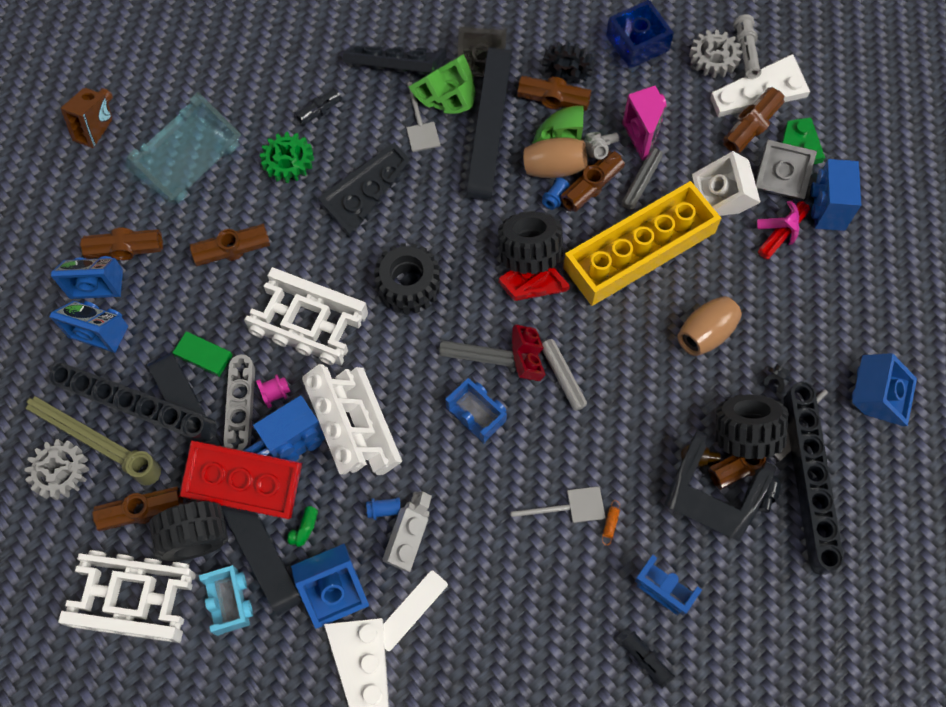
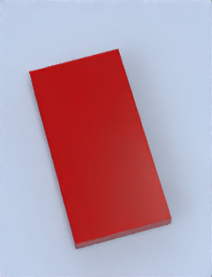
(241, 479)

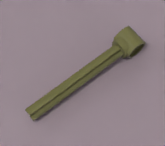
(130, 461)

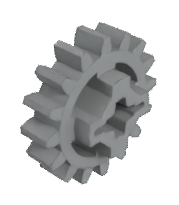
(715, 53)
(59, 478)

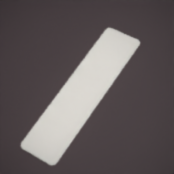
(412, 608)

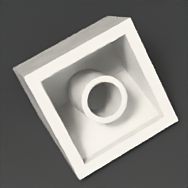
(728, 184)

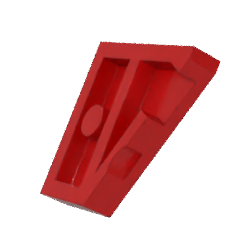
(529, 285)

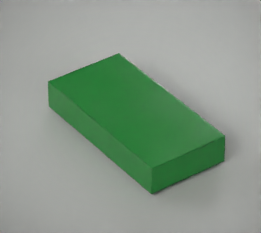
(202, 354)

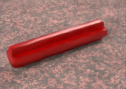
(780, 234)

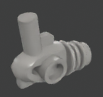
(598, 145)

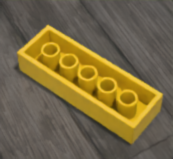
(641, 243)

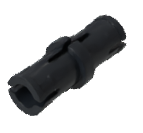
(305, 115)
(648, 659)

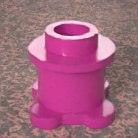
(273, 389)

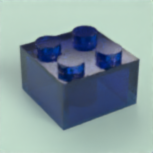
(639, 34)

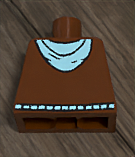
(88, 115)

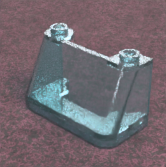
(184, 150)

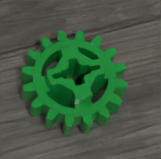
(287, 157)

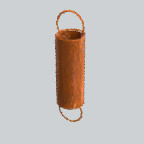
(611, 522)

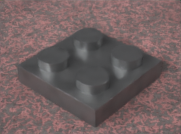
(785, 170)

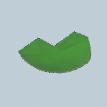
(447, 88)
(563, 123)

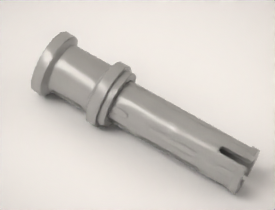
(747, 37)

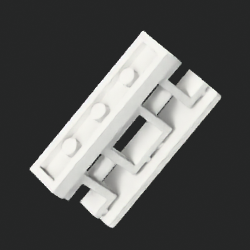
(315, 299)
(348, 444)
(123, 619)

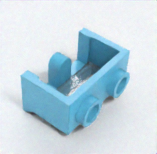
(227, 599)

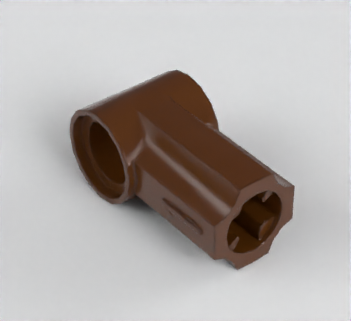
(732, 470)

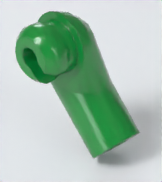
(306, 527)

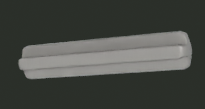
(564, 375)

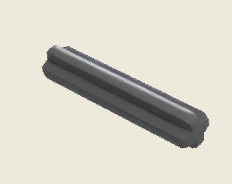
(642, 179)
(477, 353)

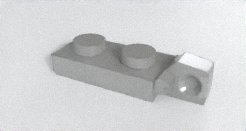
(408, 532)

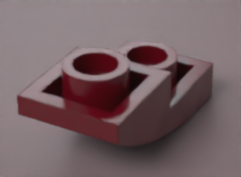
(526, 348)

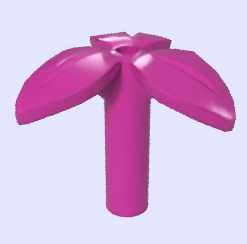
(790, 221)

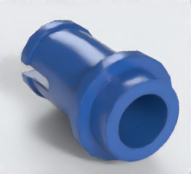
(552, 198)
(383, 507)

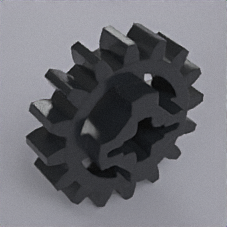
(568, 62)

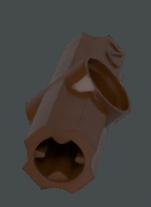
(553, 92)
(754, 120)
(584, 188)
(121, 244)
(215, 248)
(122, 511)

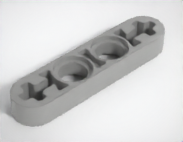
(243, 404)

